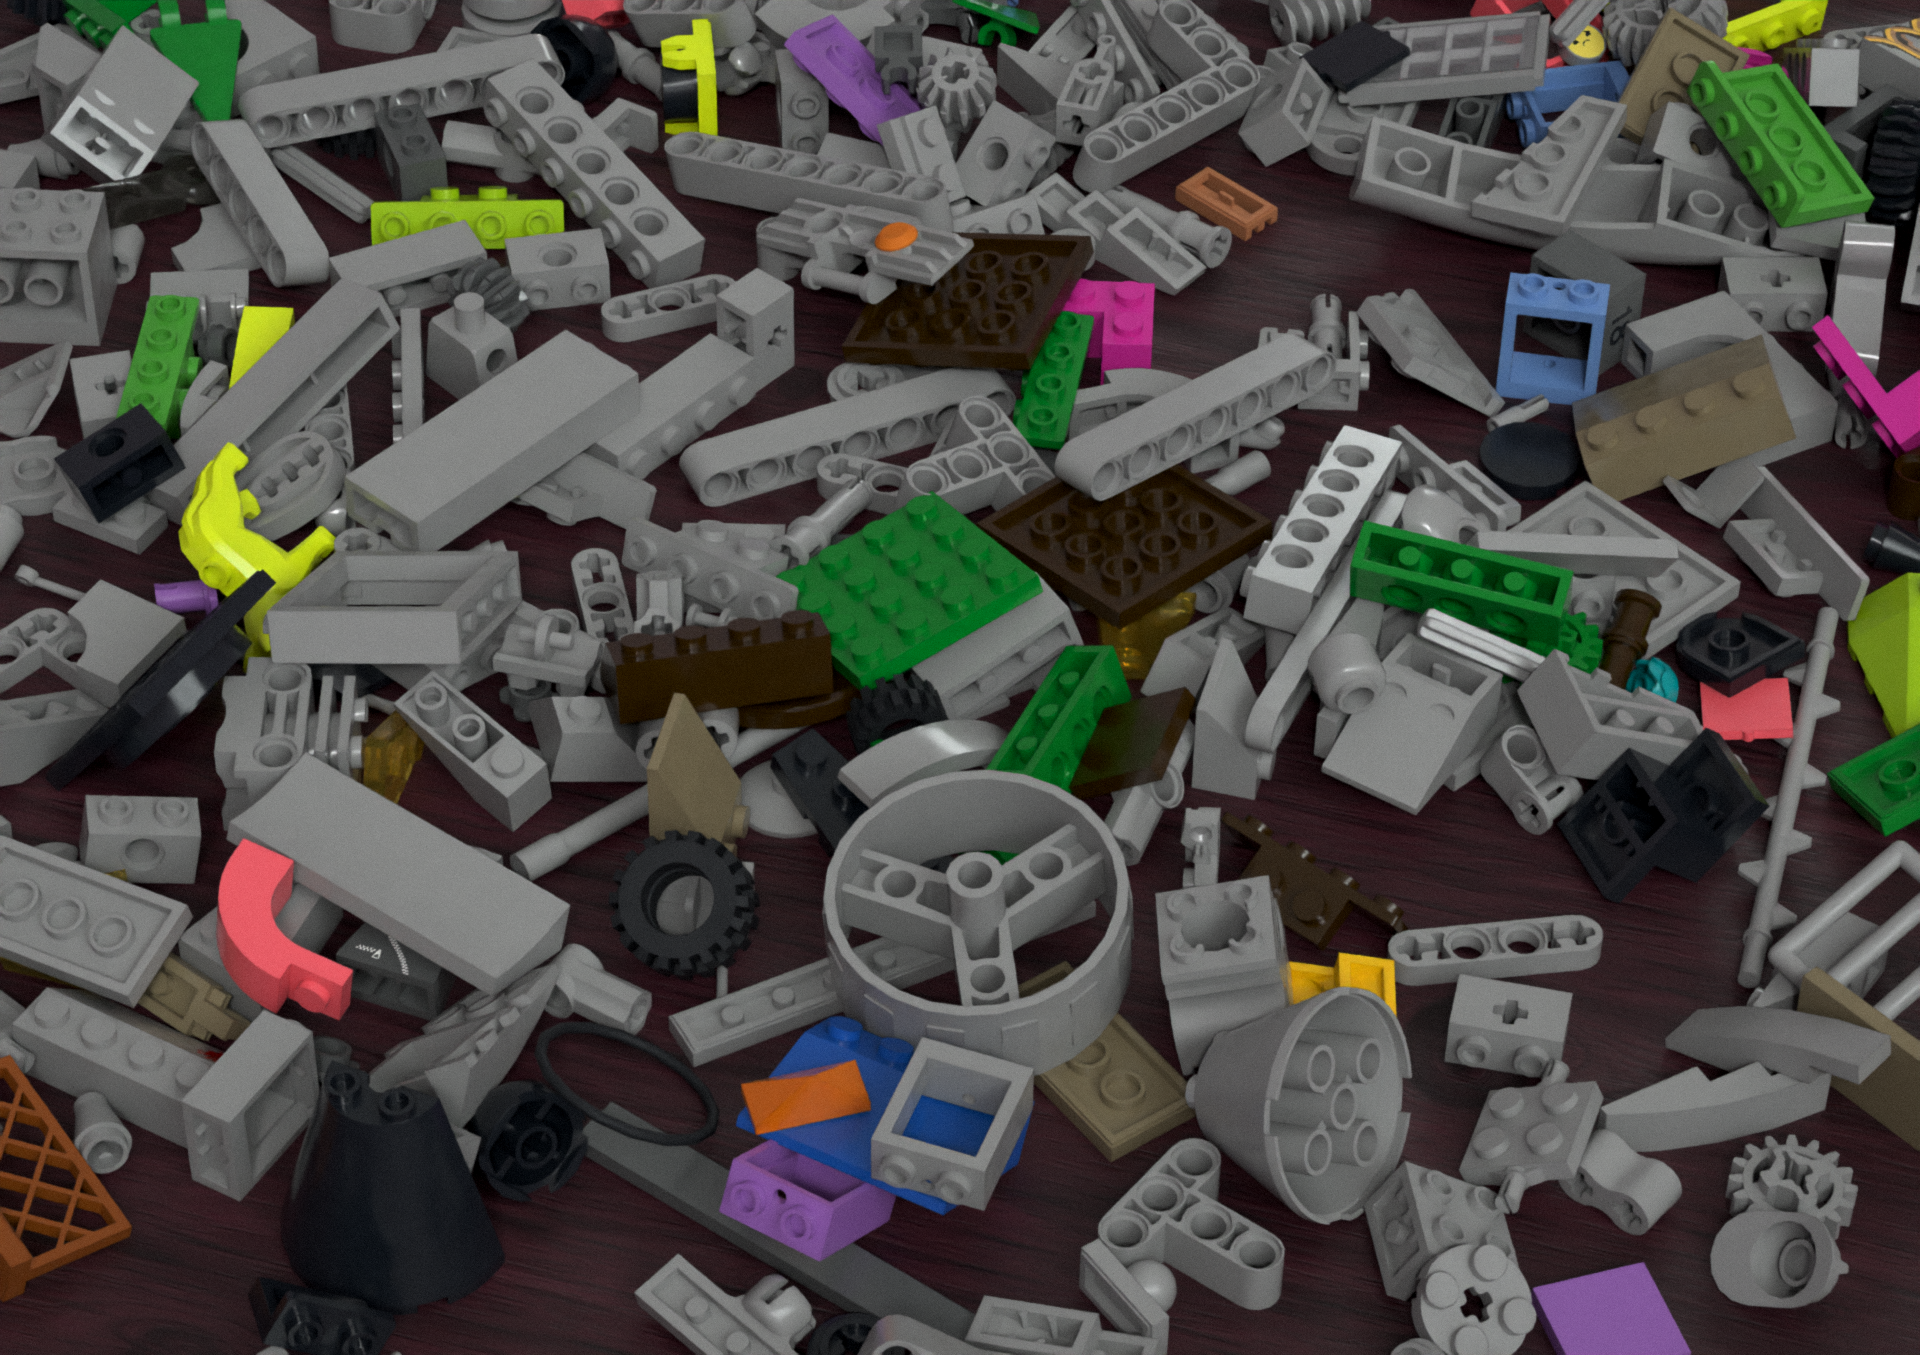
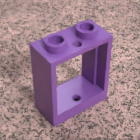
(821, 1205)

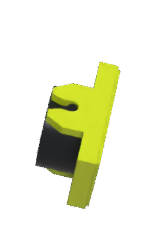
(689, 81)

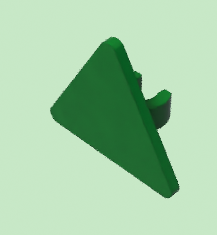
(1002, 21)

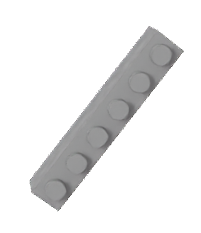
(284, 385)

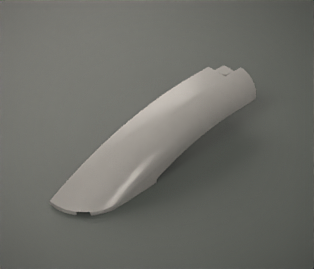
(1631, 210)

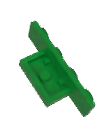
(1053, 382)

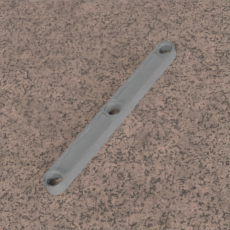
(1291, 680)

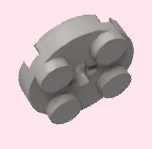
(1486, 1274)

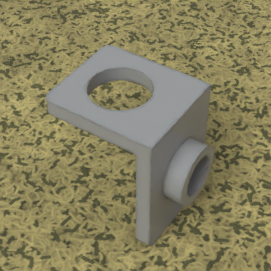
(1721, 491)

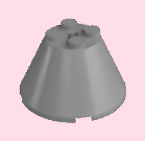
(1310, 1101)

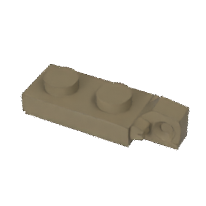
(192, 1002)

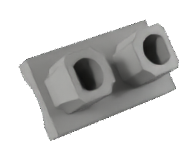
(549, 656)

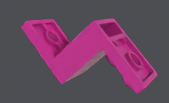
(1896, 410)

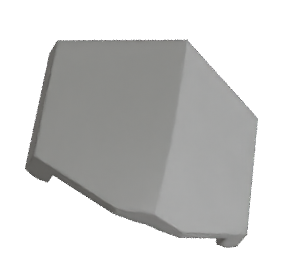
(30, 389)

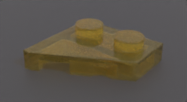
(1142, 640)
(391, 756)

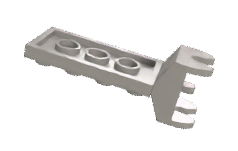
(84, 923)

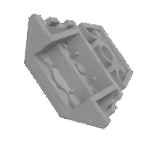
(467, 1046)

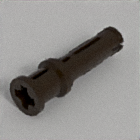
(1627, 635)

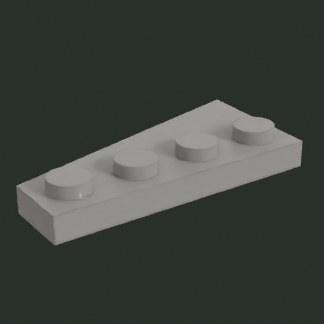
(1557, 172)

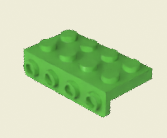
(1778, 144)

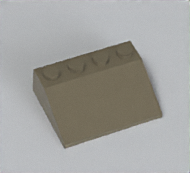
(1682, 420)

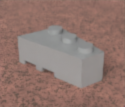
(1001, 657)
(1593, 722)
(304, 919)

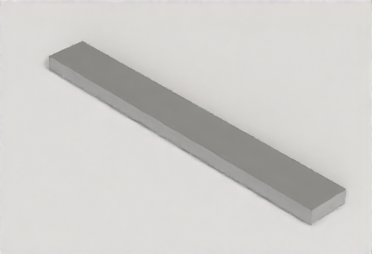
(805, 997)

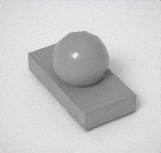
(1128, 1297)

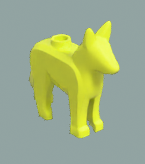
(229, 553)

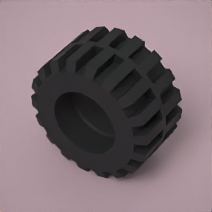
(650, 875)

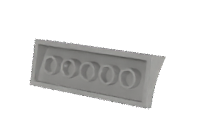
(405, 876)

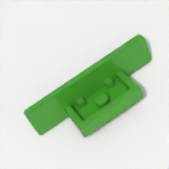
(164, 361)

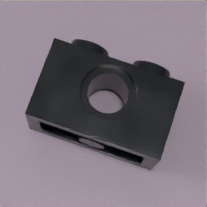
(120, 463)

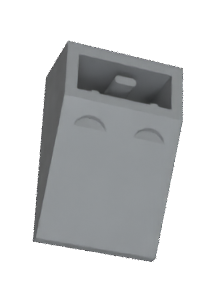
(120, 110)
(1419, 727)

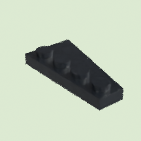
(809, 776)

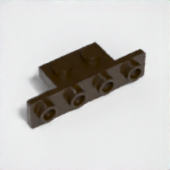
(1309, 898)

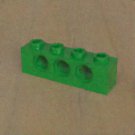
(1461, 581)
(1063, 715)

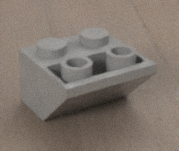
(59, 69)

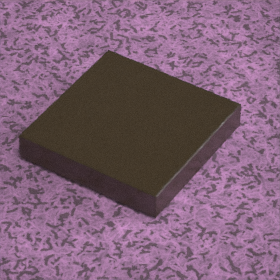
(1132, 743)

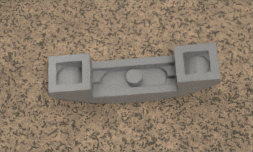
(920, 755)

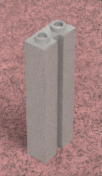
(493, 444)

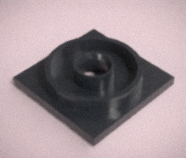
(168, 688)

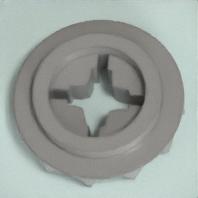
(845, 379)

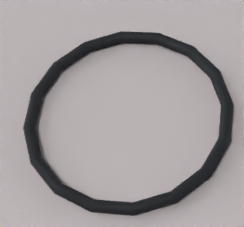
(607, 1120)

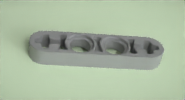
(1496, 957)

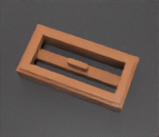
(1226, 203)

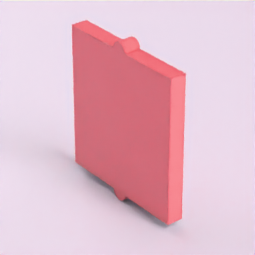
(1752, 714)

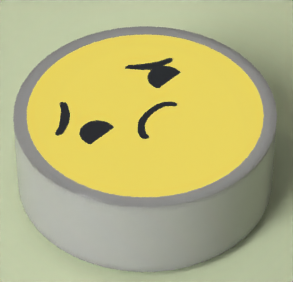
(1585, 49)

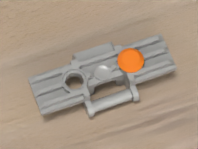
(888, 240)

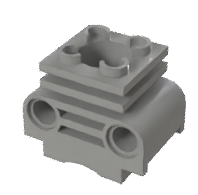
(275, 722)
(1221, 961)

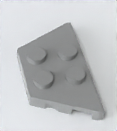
(1426, 349)

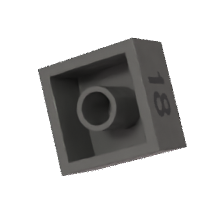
(1579, 259)

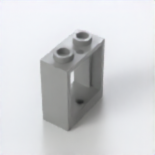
(962, 1080)
(250, 1105)

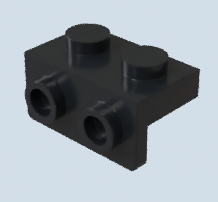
(317, 1320)

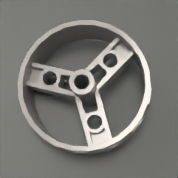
(980, 913)

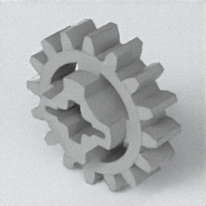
(1792, 1181)

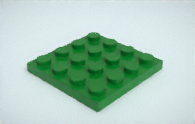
(908, 588)

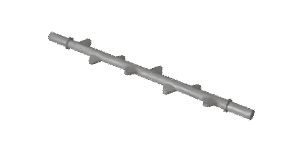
(1796, 775)

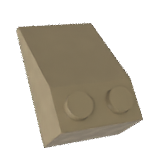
(693, 781)

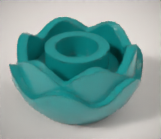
(1655, 677)

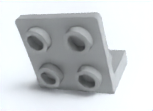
(1427, 1213)

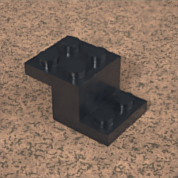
(1662, 815)

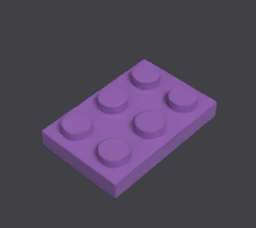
(849, 74)

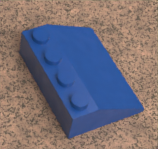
(846, 1140)

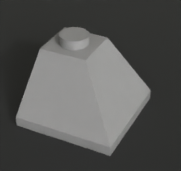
(1222, 714)
(585, 740)

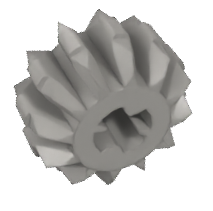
(957, 86)

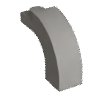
(782, 17)
(1130, 388)

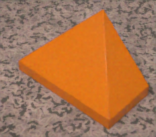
(805, 1097)

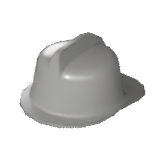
(1775, 1259)

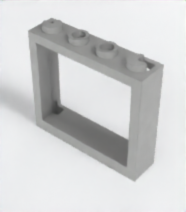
(318, 627)

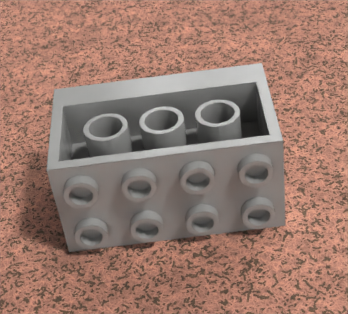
(55, 266)

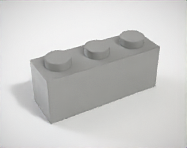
(413, 267)

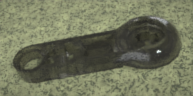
(156, 192)

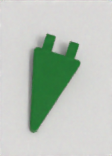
(203, 51)

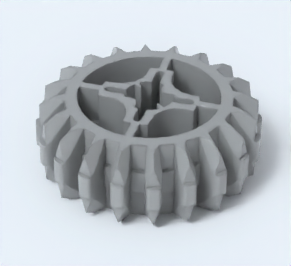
(1632, 22)

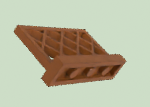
(15, 1260)

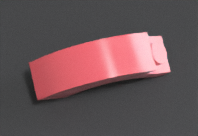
(255, 950)

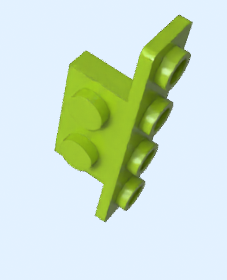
(490, 215)

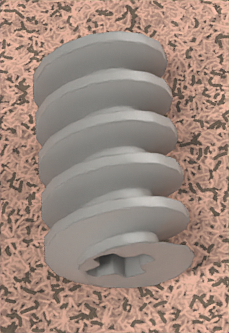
(1308, 18)

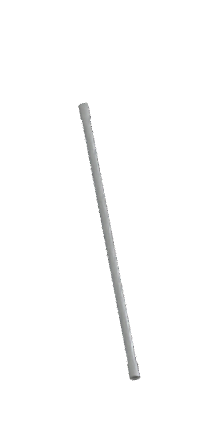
(558, 847)

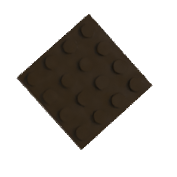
(981, 312)
(1129, 549)

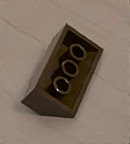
(718, 665)

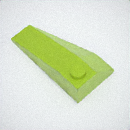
(1888, 649)

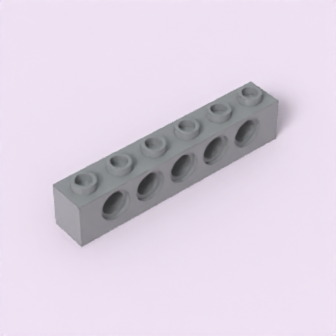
(593, 175)
(1319, 528)

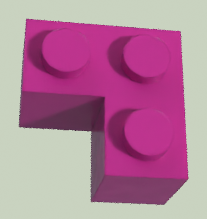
(1121, 321)

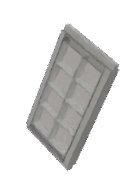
(1461, 59)

